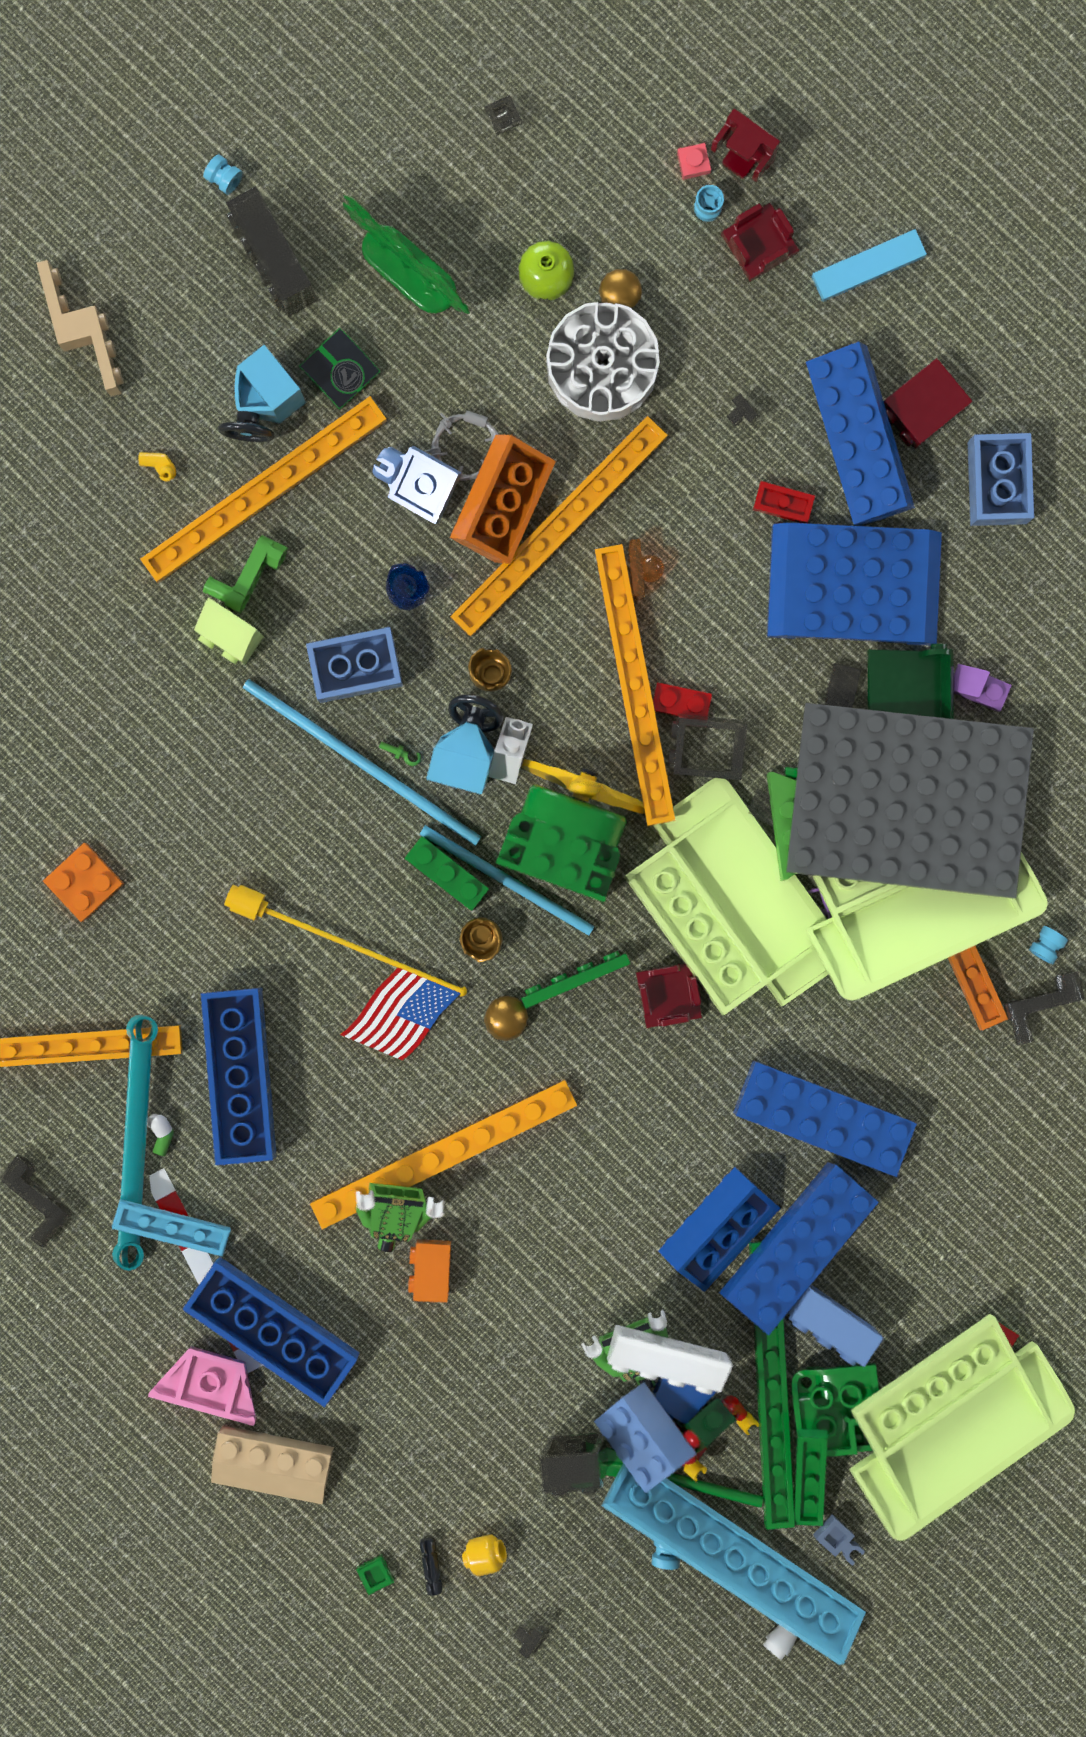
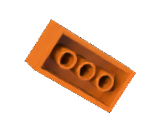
(502, 499)

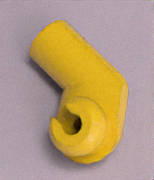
(160, 462)

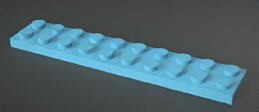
(738, 1563)

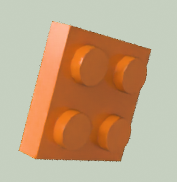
(83, 882)

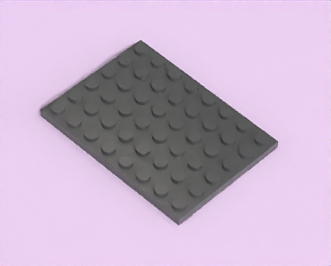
(910, 800)

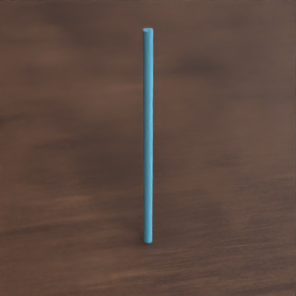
(362, 762)

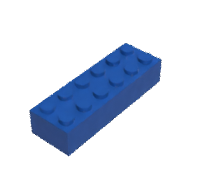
(860, 434)
(238, 1076)
(824, 1118)
(798, 1247)
(271, 1331)

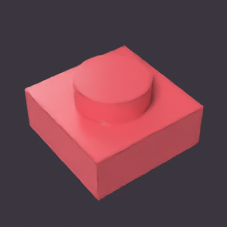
(693, 161)

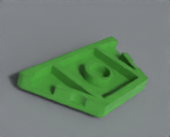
(781, 801)

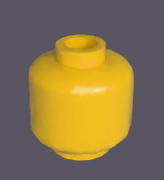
(484, 1555)

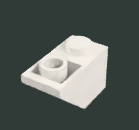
(510, 750)

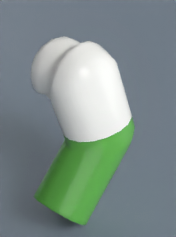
(163, 1132)

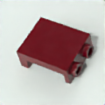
(925, 404)

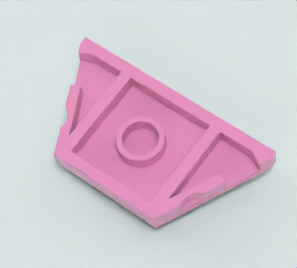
(209, 1385)

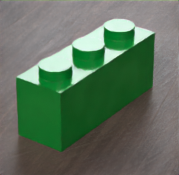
(446, 873)

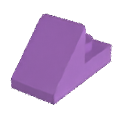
(980, 687)

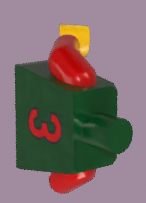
(710, 1424)

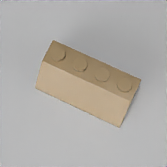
(271, 1464)

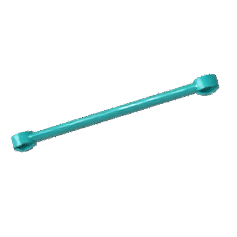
(135, 1132)

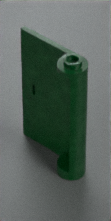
(912, 681)

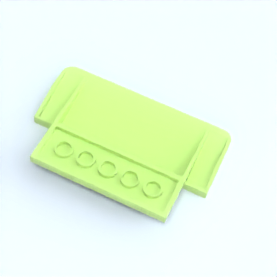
(725, 904)
(897, 930)
(955, 1425)

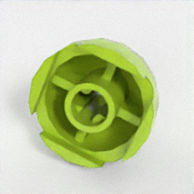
(547, 281)

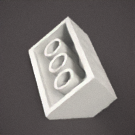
(668, 1359)

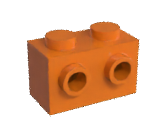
(431, 1271)

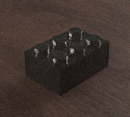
(574, 1464)

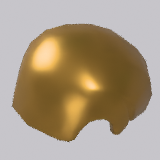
(621, 288)
(489, 669)
(481, 939)
(506, 1018)

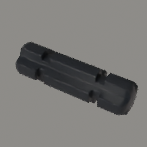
(431, 1566)

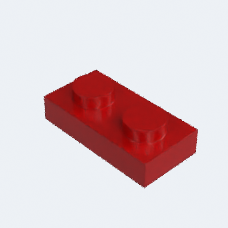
(783, 502)
(679, 700)

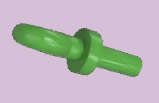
(399, 752)

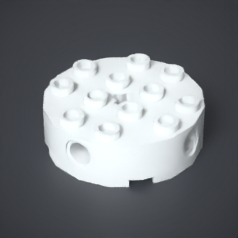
(602, 333)

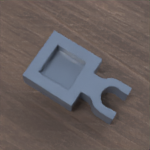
(837, 1538)

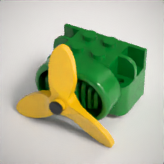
(565, 836)

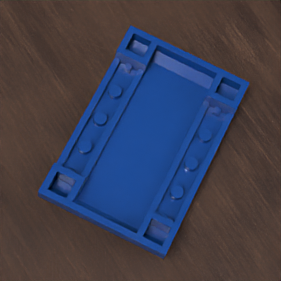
(854, 583)

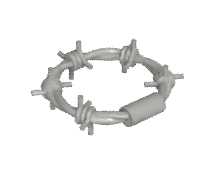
(446, 423)

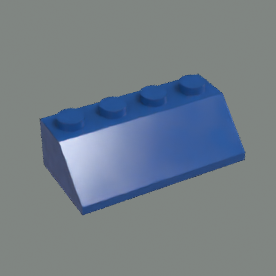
(719, 1229)

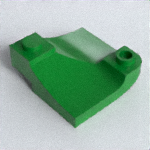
(829, 1404)

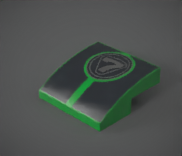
(339, 368)

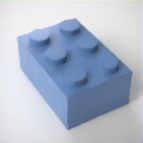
(1000, 479)
(354, 665)
(835, 1326)
(644, 1437)

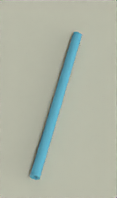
(507, 880)

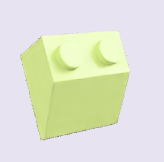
(227, 632)

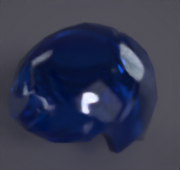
(406, 586)

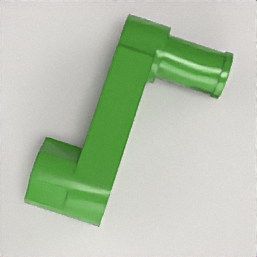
(264, 553)

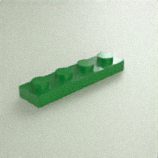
(564, 983)
(810, 1477)

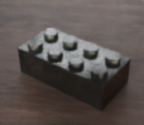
(268, 246)

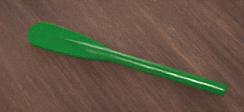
(687, 1482)

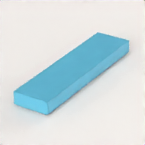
(869, 265)
(171, 1227)

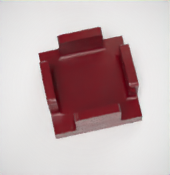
(747, 146)
(760, 240)
(668, 995)

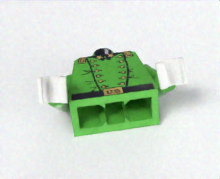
(395, 1213)
(599, 1351)

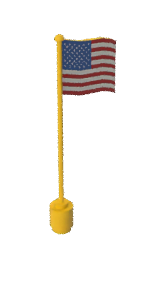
(399, 1008)

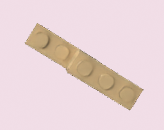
(80, 327)

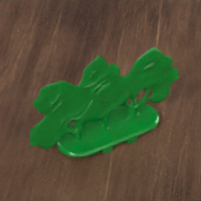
(405, 264)

